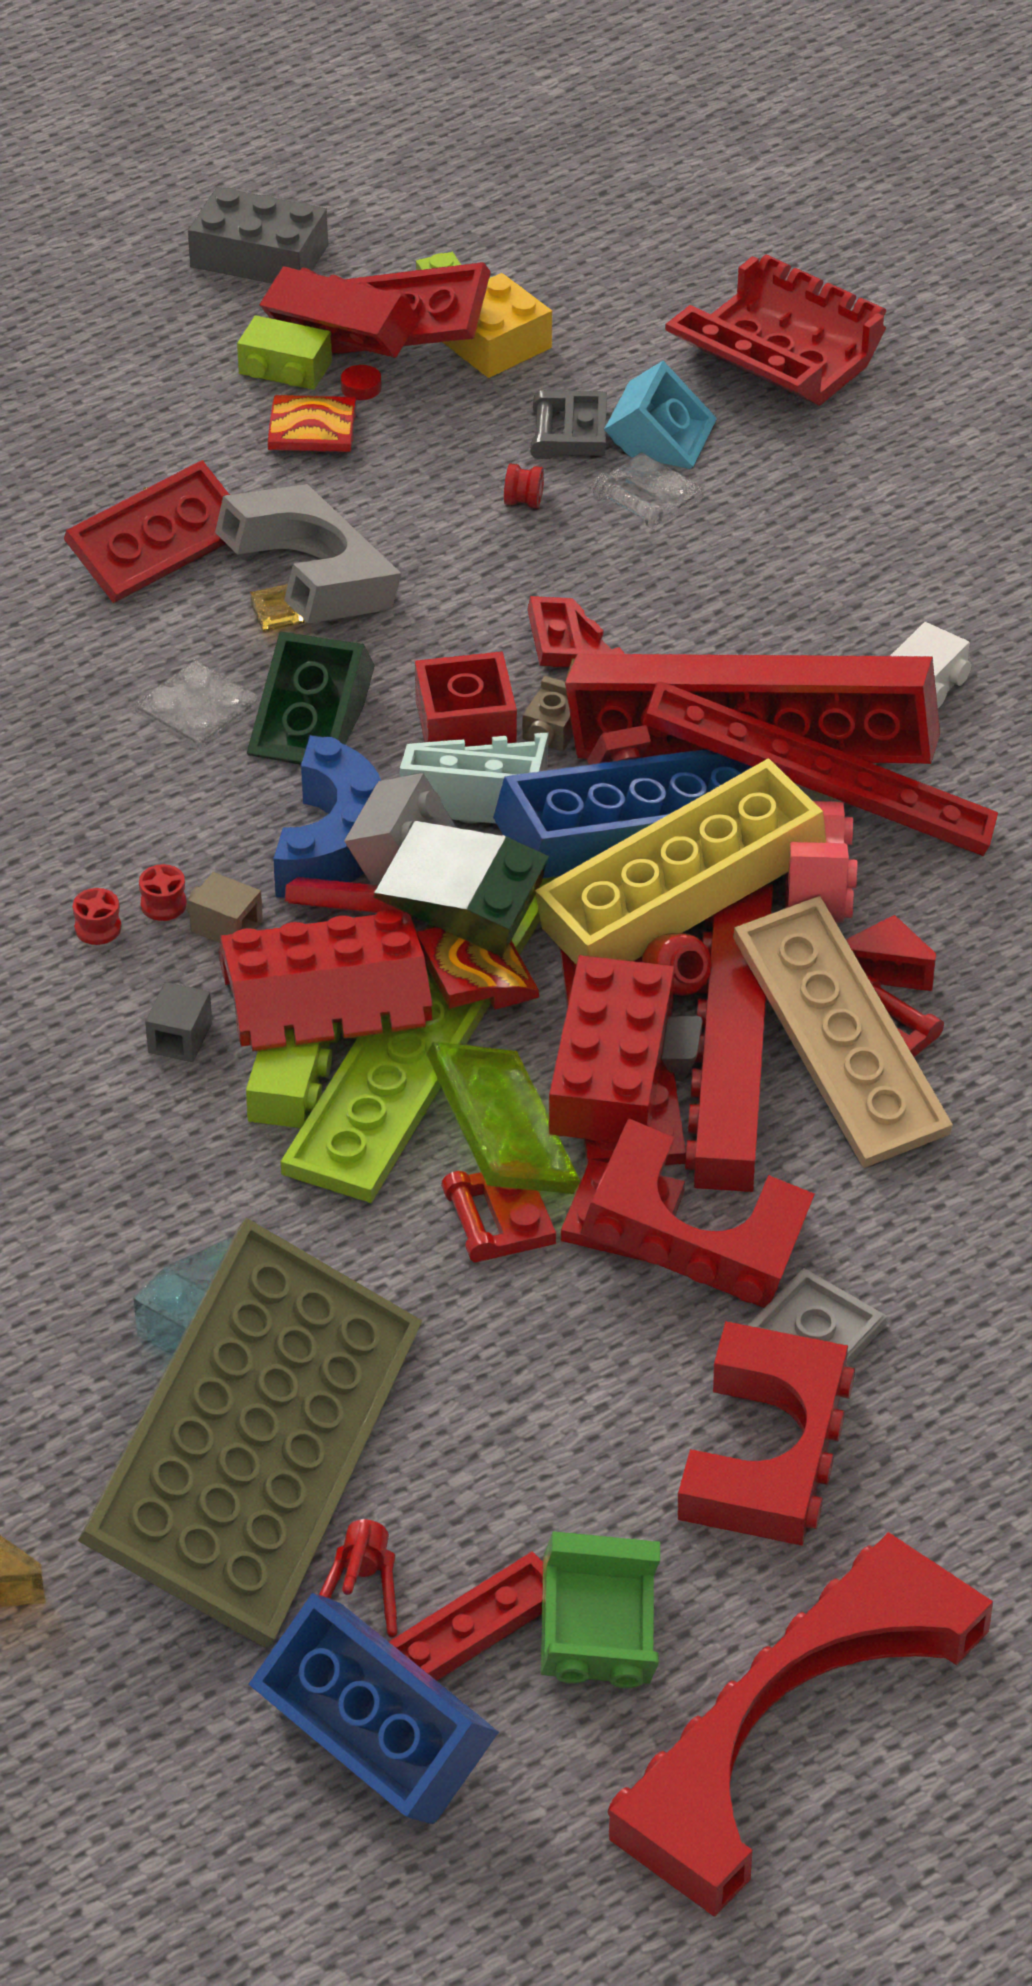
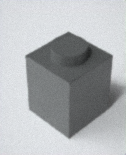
(178, 1022)

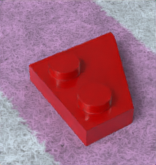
(564, 631)

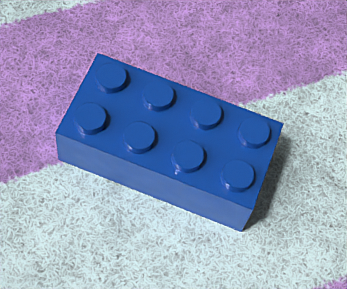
(373, 1709)

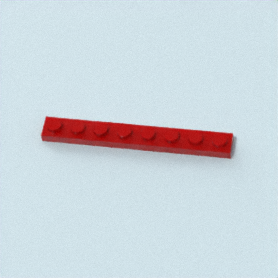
(821, 768)

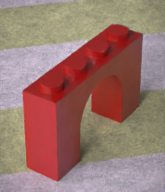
(737, 1261)
(776, 1494)

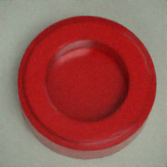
(361, 382)

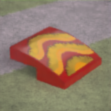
(312, 423)
(474, 974)

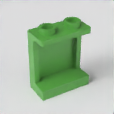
(599, 1609)

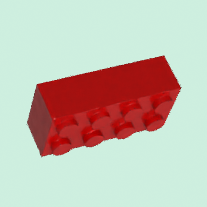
(610, 1048)

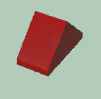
(894, 955)

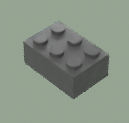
(256, 235)

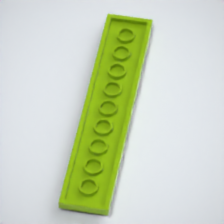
(382, 1095)

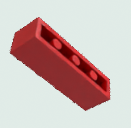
(351, 311)

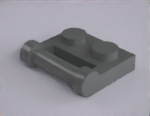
(582, 426)

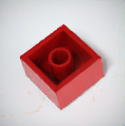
(465, 699)

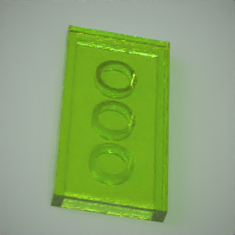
(502, 1118)

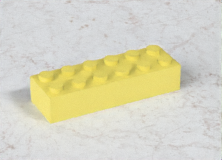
(681, 867)

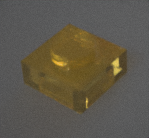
(272, 609)

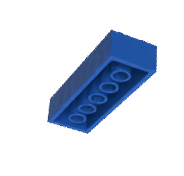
(595, 806)

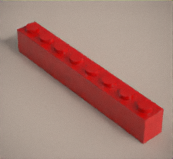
(730, 1056)

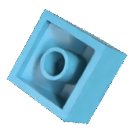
(661, 418)

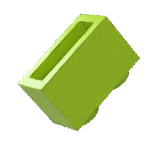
(284, 352)

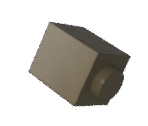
(223, 907)

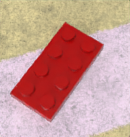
(442, 297)
(151, 532)

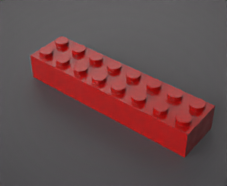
(856, 704)

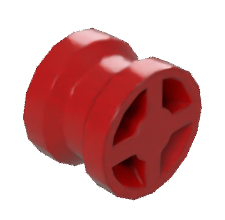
(523, 486)
(162, 892)
(96, 916)

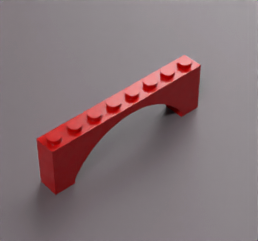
(884, 1607)

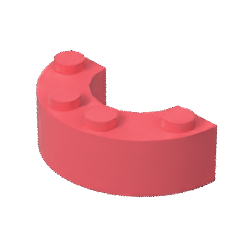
(825, 867)

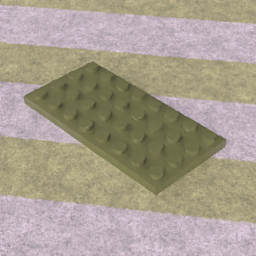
(252, 1433)

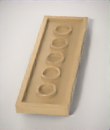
(842, 1032)

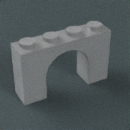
(348, 577)

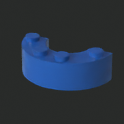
(339, 784)

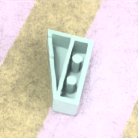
(473, 775)

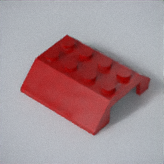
(787, 329)
(324, 976)

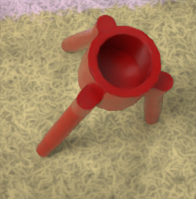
(362, 1556)

